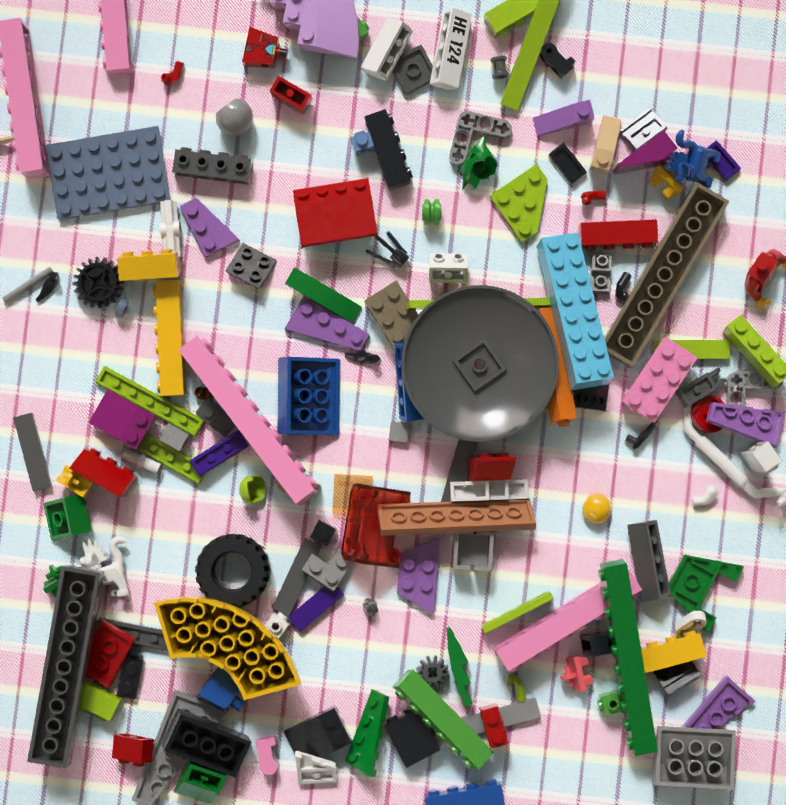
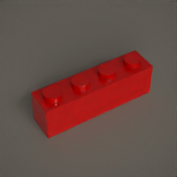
(618, 233)

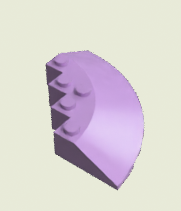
(323, 25)

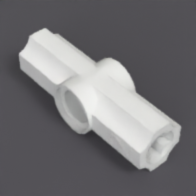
(170, 226)

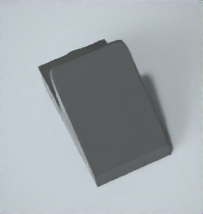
(215, 417)

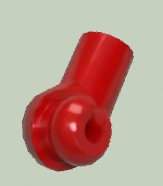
(175, 75)
(587, 197)

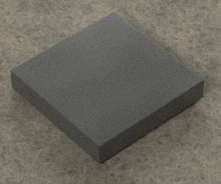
(413, 70)

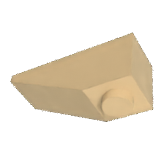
(605, 145)

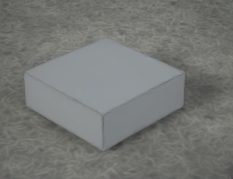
(399, 432)

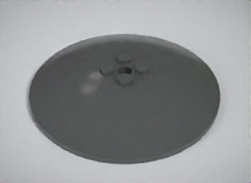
(486, 326)

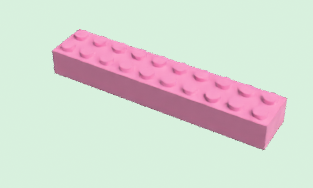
(246, 418)

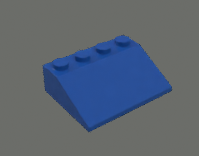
(308, 396)

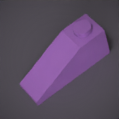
(564, 118)

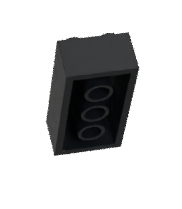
(206, 743)

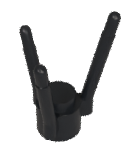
(398, 257)

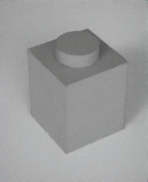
(174, 436)

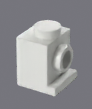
(281, 619)

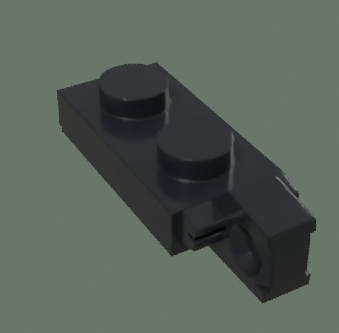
(131, 674)

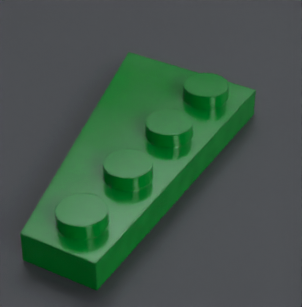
(366, 739)

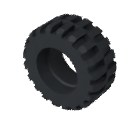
(238, 544)

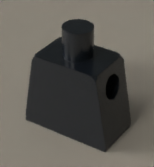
(596, 643)

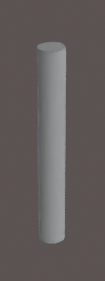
(27, 285)

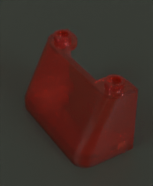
(362, 534)

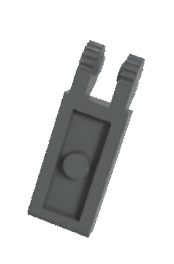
(699, 388)

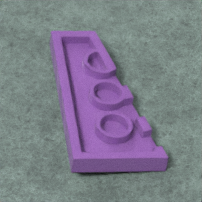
(748, 422)

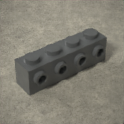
(212, 166)
(649, 560)

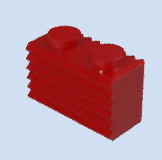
(291, 95)
(494, 725)
(132, 749)

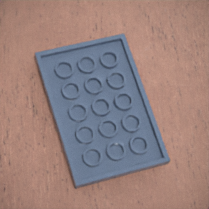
(108, 173)

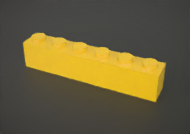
(170, 338)

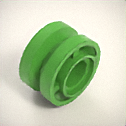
(431, 212)

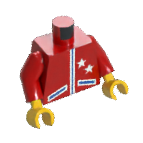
(761, 274)

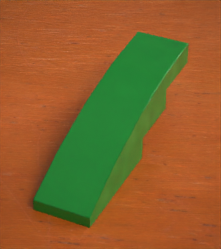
(323, 295)
(457, 659)

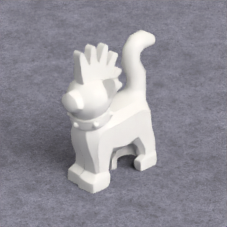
(114, 572)

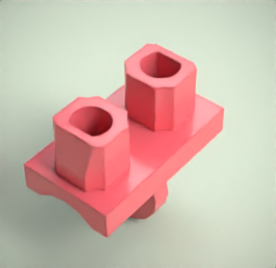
(574, 673)

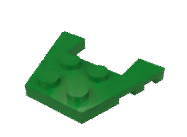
(694, 578)

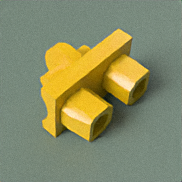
(660, 175)
(75, 482)

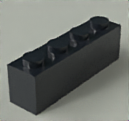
(387, 149)

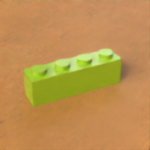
(508, 15)
(756, 351)
(99, 701)

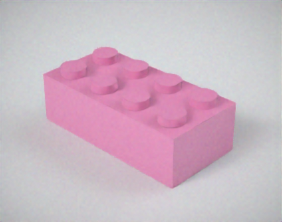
(659, 379)

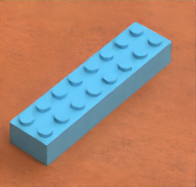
(574, 311)

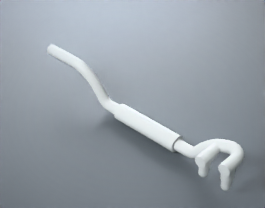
(723, 463)

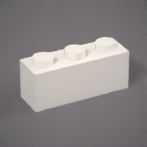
(387, 48)
(761, 457)

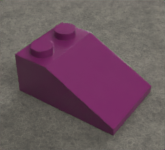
(649, 155)
(123, 420)

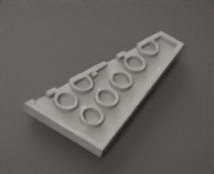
(165, 764)

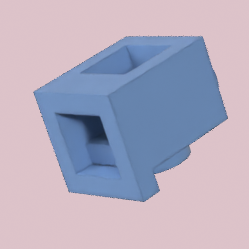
(362, 142)

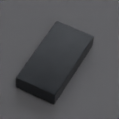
(567, 163)

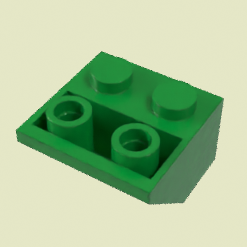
(199, 782)

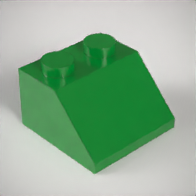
(67, 517)

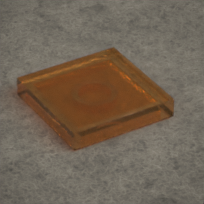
(342, 488)

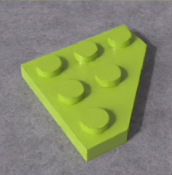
(522, 202)

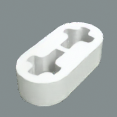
(693, 621)

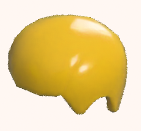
(596, 508)

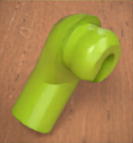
(519, 687)

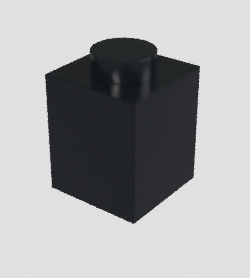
(323, 532)

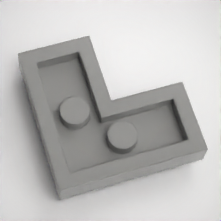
(327, 574)

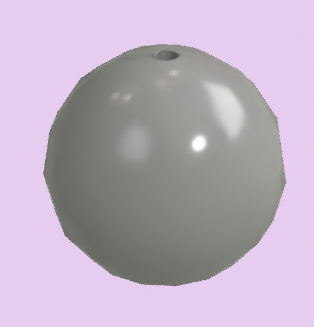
(235, 117)

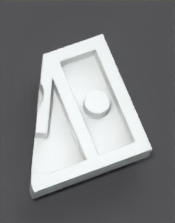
(314, 769)

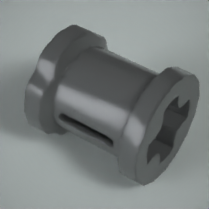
(499, 67)

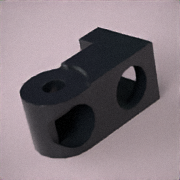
(555, 60)

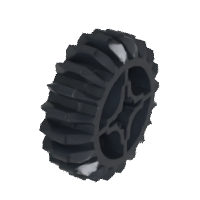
(84, 273)

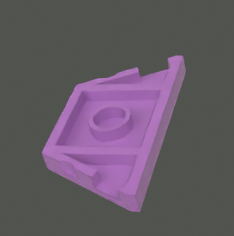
(419, 574)

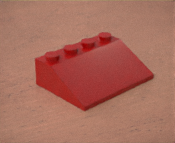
(335, 212)

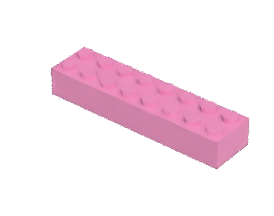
(23, 99)
(556, 626)

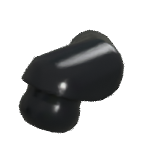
(620, 286)

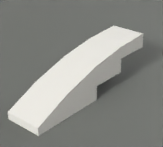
(489, 490)

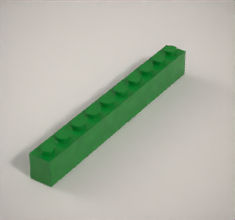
(628, 657)

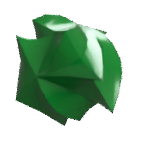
(478, 164)

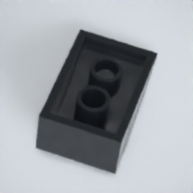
(320, 733)

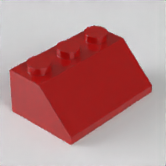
(104, 472)

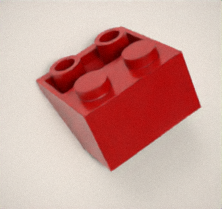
(489, 468)

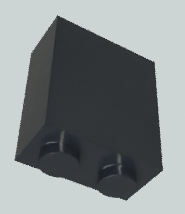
(411, 737)

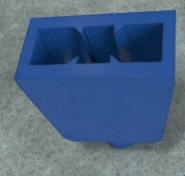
(220, 691)

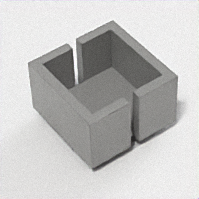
(473, 550)

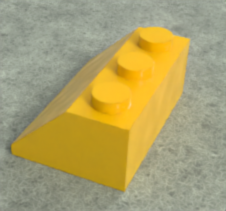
(148, 265)

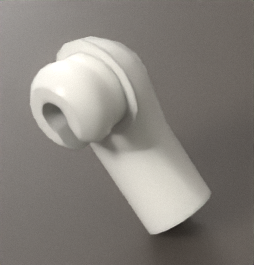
(710, 494)

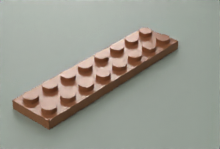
(455, 517)

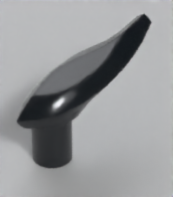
(48, 286)
(363, 357)
(637, 442)

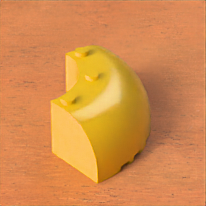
(228, 640)

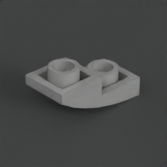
(600, 272)

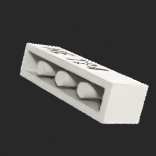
(451, 49)

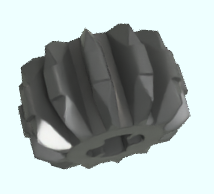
(425, 672)

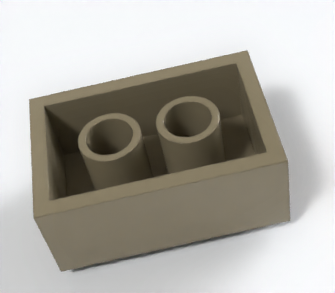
(390, 312)

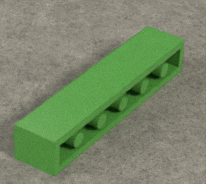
(442, 719)

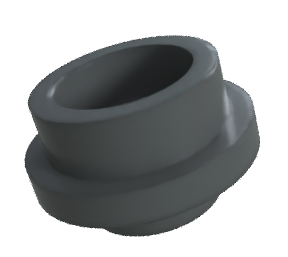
(370, 606)

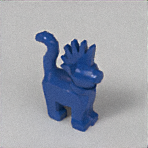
(693, 163)

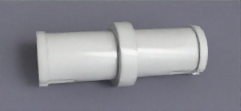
(141, 460)

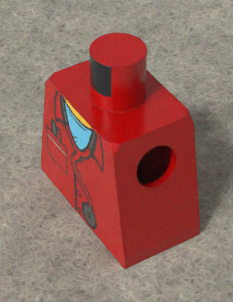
(262, 50)

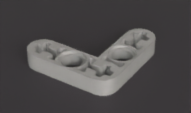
(461, 128)
(744, 383)

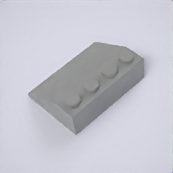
(694, 758)

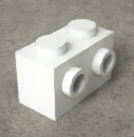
(448, 268)

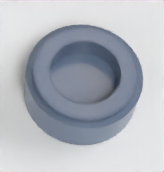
(122, 307)

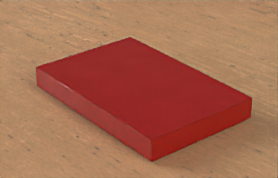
(108, 653)

